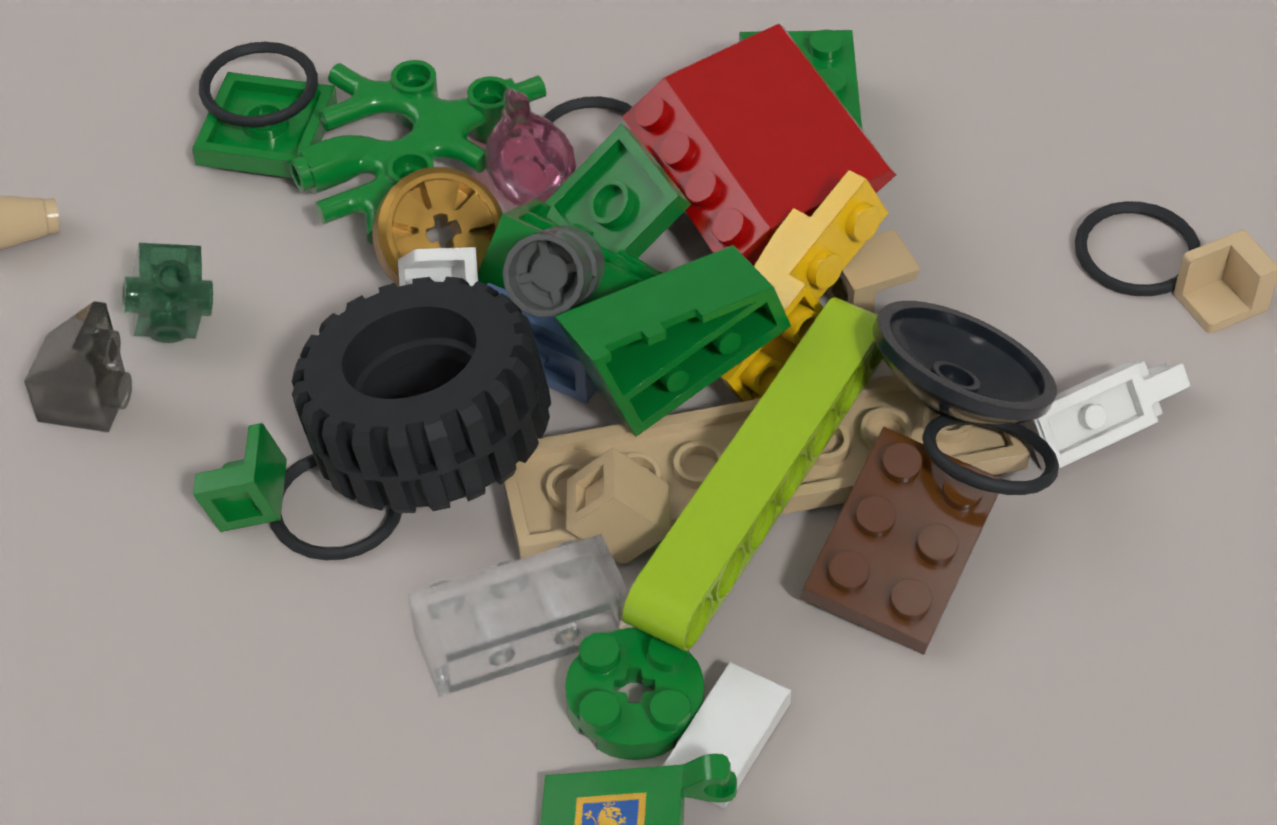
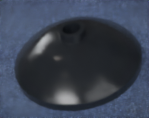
(962, 364)

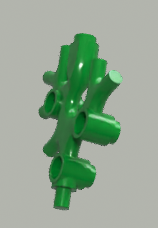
(437, 133)

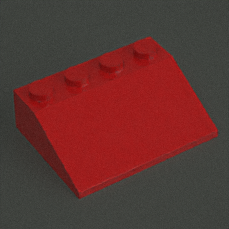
(753, 139)

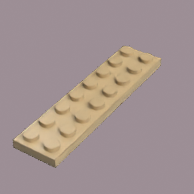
(689, 444)

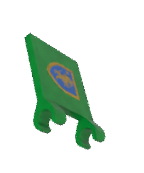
(636, 794)

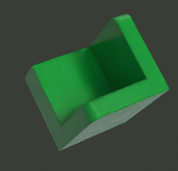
(245, 489)

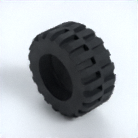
(430, 446)

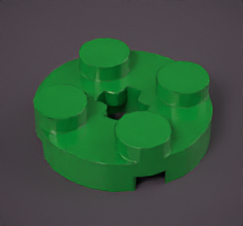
(625, 727)

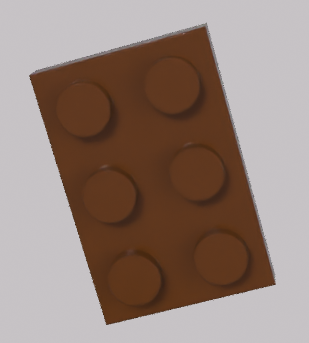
(899, 543)

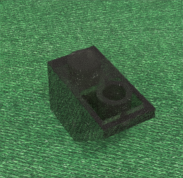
(80, 373)

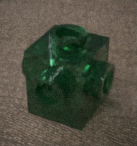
(167, 292)

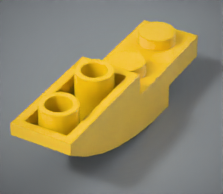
(801, 265)

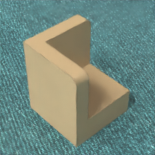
(876, 266)
(1226, 281)
(619, 502)

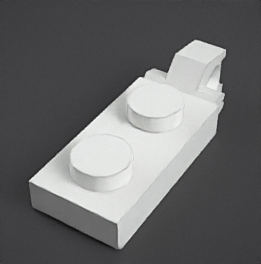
(1106, 409)

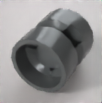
(553, 270)

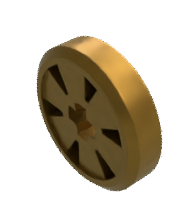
(427, 196)

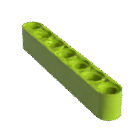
(754, 478)

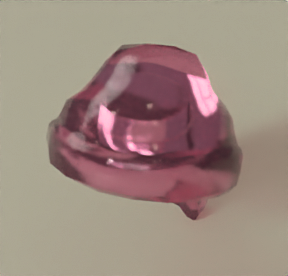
(526, 153)

